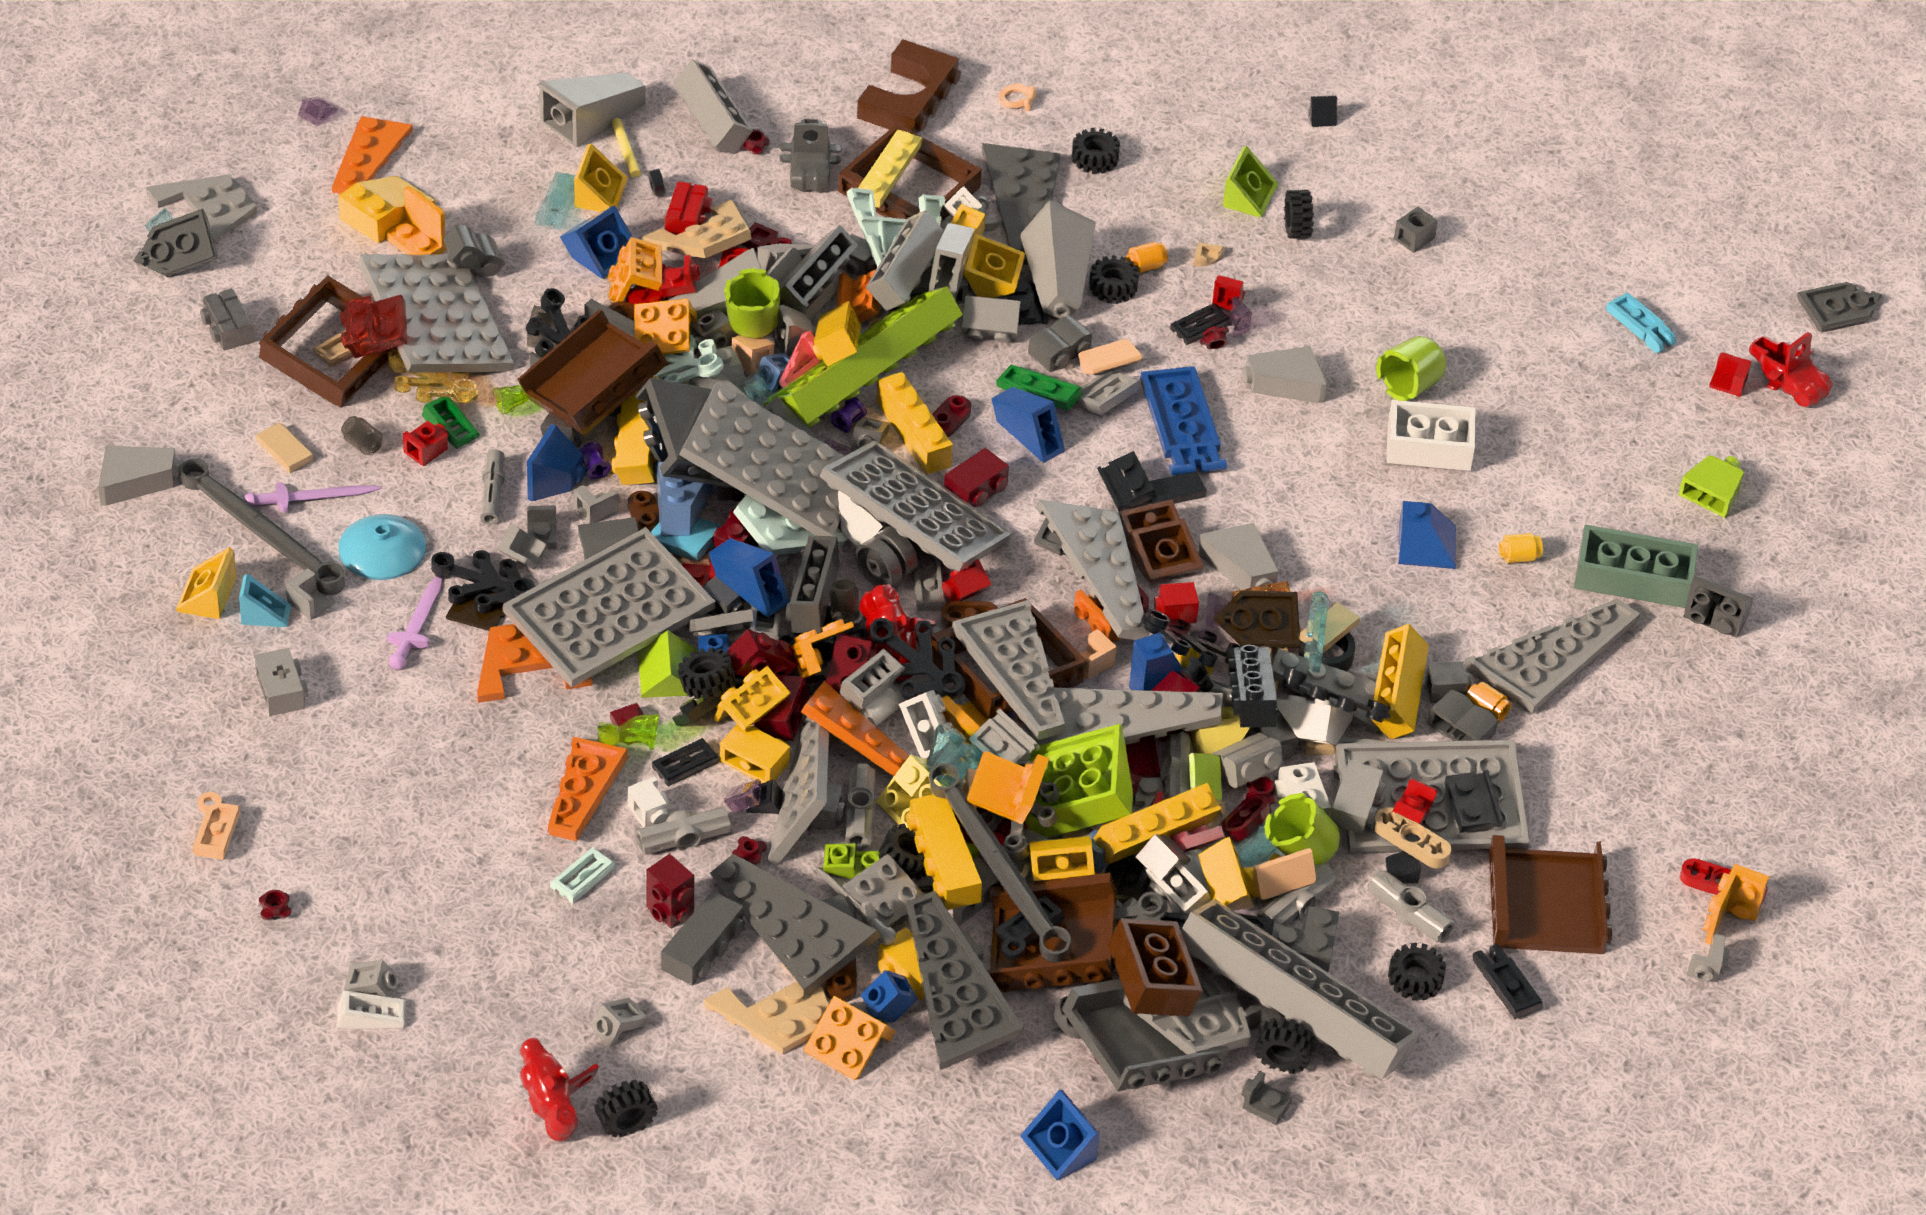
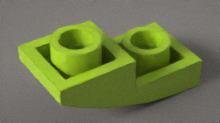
(846, 861)

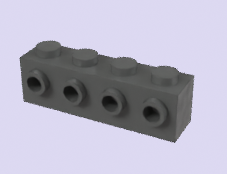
(816, 269)
(813, 583)

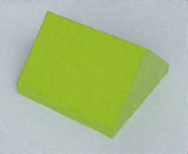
(1249, 185)
(660, 666)

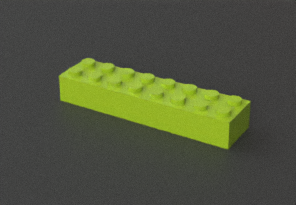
(877, 352)

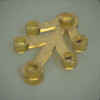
(461, 388)

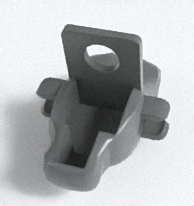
(810, 156)

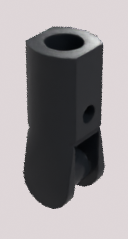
(1197, 674)

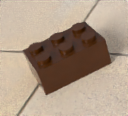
(1155, 967)

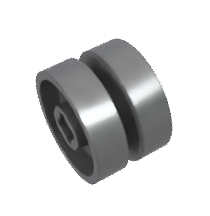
(886, 558)

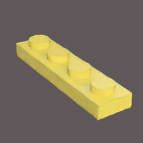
(891, 165)

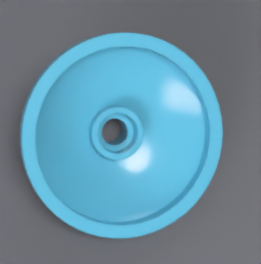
(382, 546)

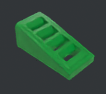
(446, 404)

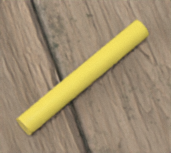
(626, 147)

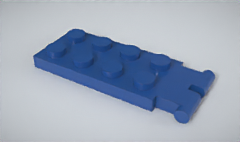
(1182, 420)

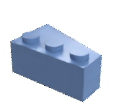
(680, 504)

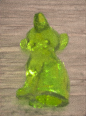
(509, 398)
(635, 730)

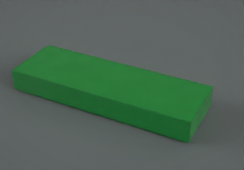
(1060, 392)

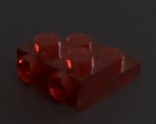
(374, 325)

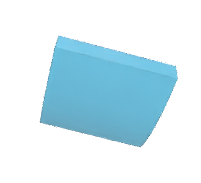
(690, 546)

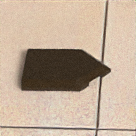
(1262, 619)

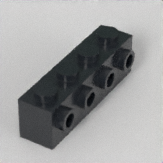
(1253, 686)

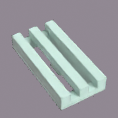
(591, 881)

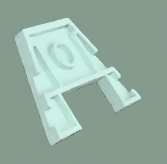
(882, 231)
(773, 530)

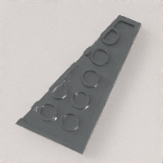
(1021, 185)
(799, 928)
(960, 995)

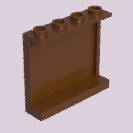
(591, 373)
(1549, 899)
(1090, 920)

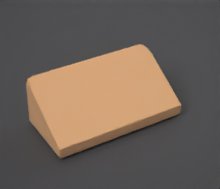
(1109, 357)
(1284, 874)

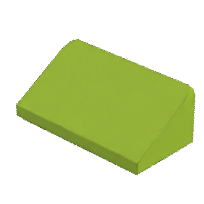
(1206, 769)

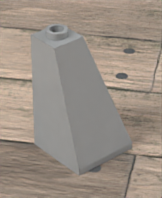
(587, 105)
(1058, 256)
(710, 289)

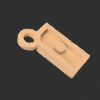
(216, 826)

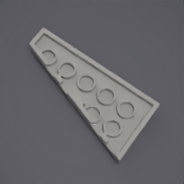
(1099, 553)
(1551, 657)
(1014, 660)
(1136, 710)

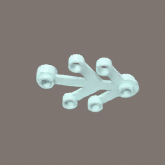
(706, 366)

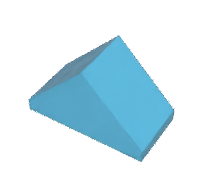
(261, 605)

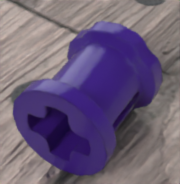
(848, 414)
(593, 459)

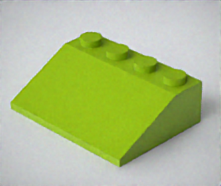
(1090, 779)

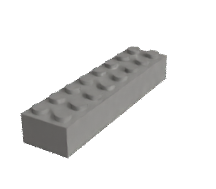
(1298, 989)

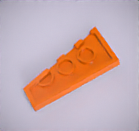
(368, 150)
(853, 728)
(586, 781)

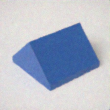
(1062, 1137)

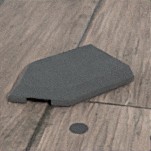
(178, 245)
(1838, 305)

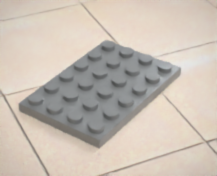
(444, 313)
(765, 459)
(915, 505)
(608, 606)
(1431, 764)

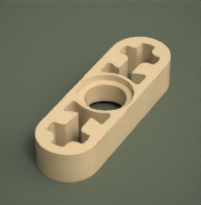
(1418, 849)

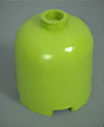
(752, 303)
(1411, 367)
(1302, 825)

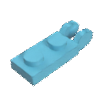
(1641, 322)

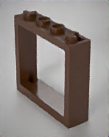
(930, 155)
(287, 325)
(1068, 674)

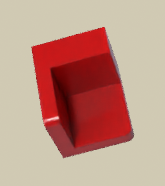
(1730, 374)

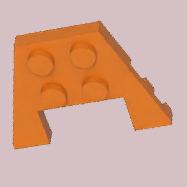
(506, 654)

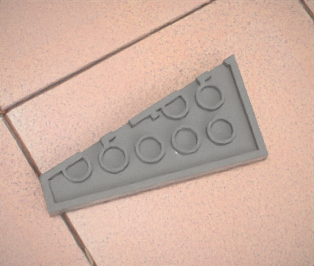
(804, 790)

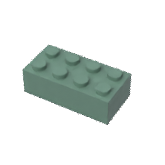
(1635, 566)

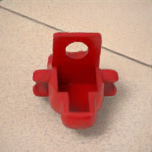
(1792, 369)
(884, 603)
(551, 1088)

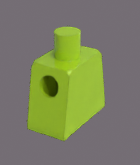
(1713, 484)

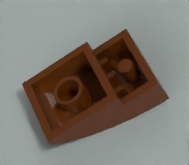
(1160, 541)

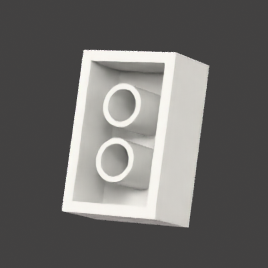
(1431, 435)

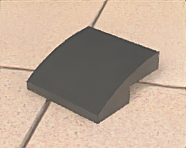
(601, 535)

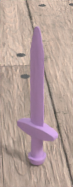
(283, 497)
(411, 638)

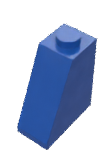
(1030, 421)
(750, 574)
(1151, 662)

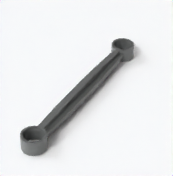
(262, 526)
(1000, 862)

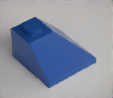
(598, 241)
(553, 466)
(1426, 536)

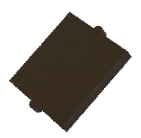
(467, 614)

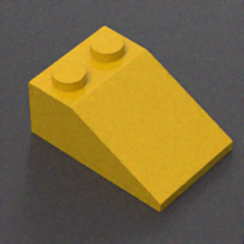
(375, 205)

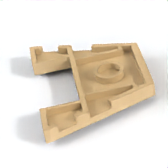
(722, 232)
(779, 1020)

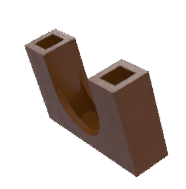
(919, 63)

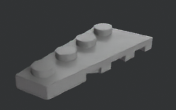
(1331, 679)

